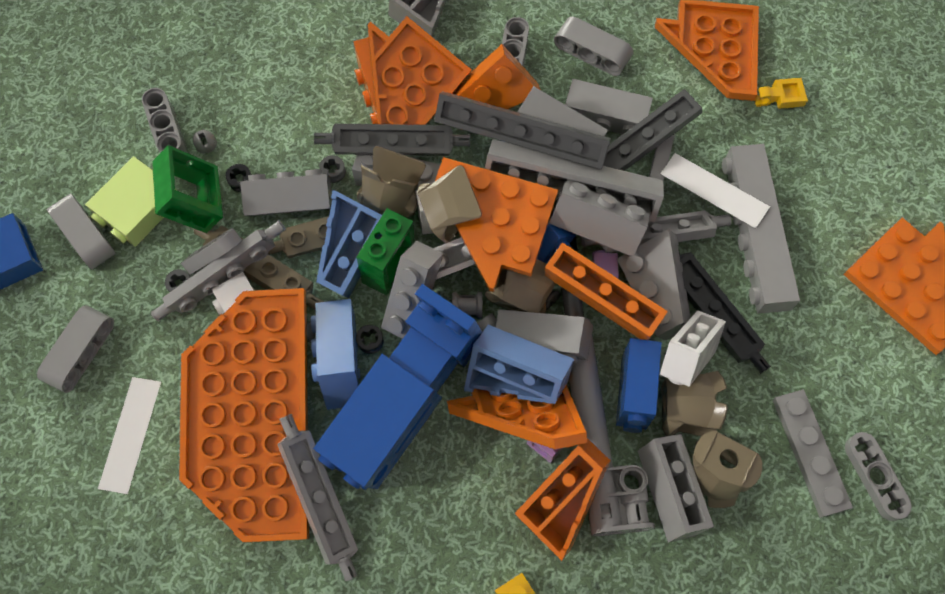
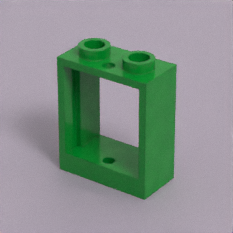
(199, 212)
(381, 256)

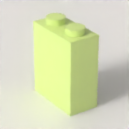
(127, 203)

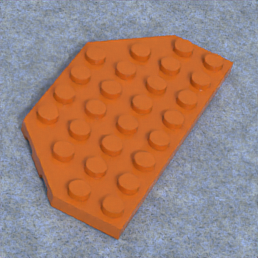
(232, 395)

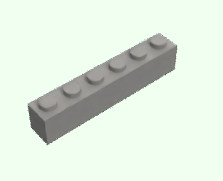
(554, 171)
(766, 246)

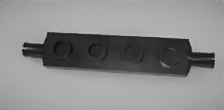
(709, 298)

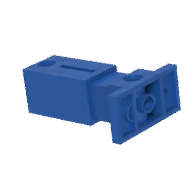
(398, 393)

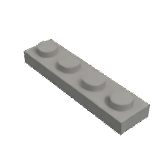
(812, 453)

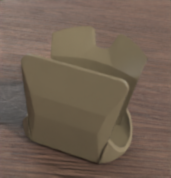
(390, 182)
(449, 203)
(521, 291)
(694, 407)
(722, 483)

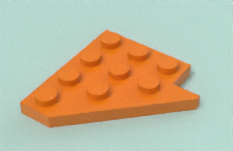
(719, 43)
(411, 73)
(510, 224)
(907, 280)
(537, 422)

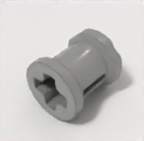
(468, 303)

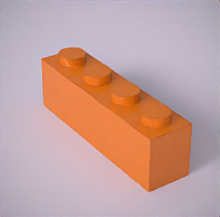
(604, 292)

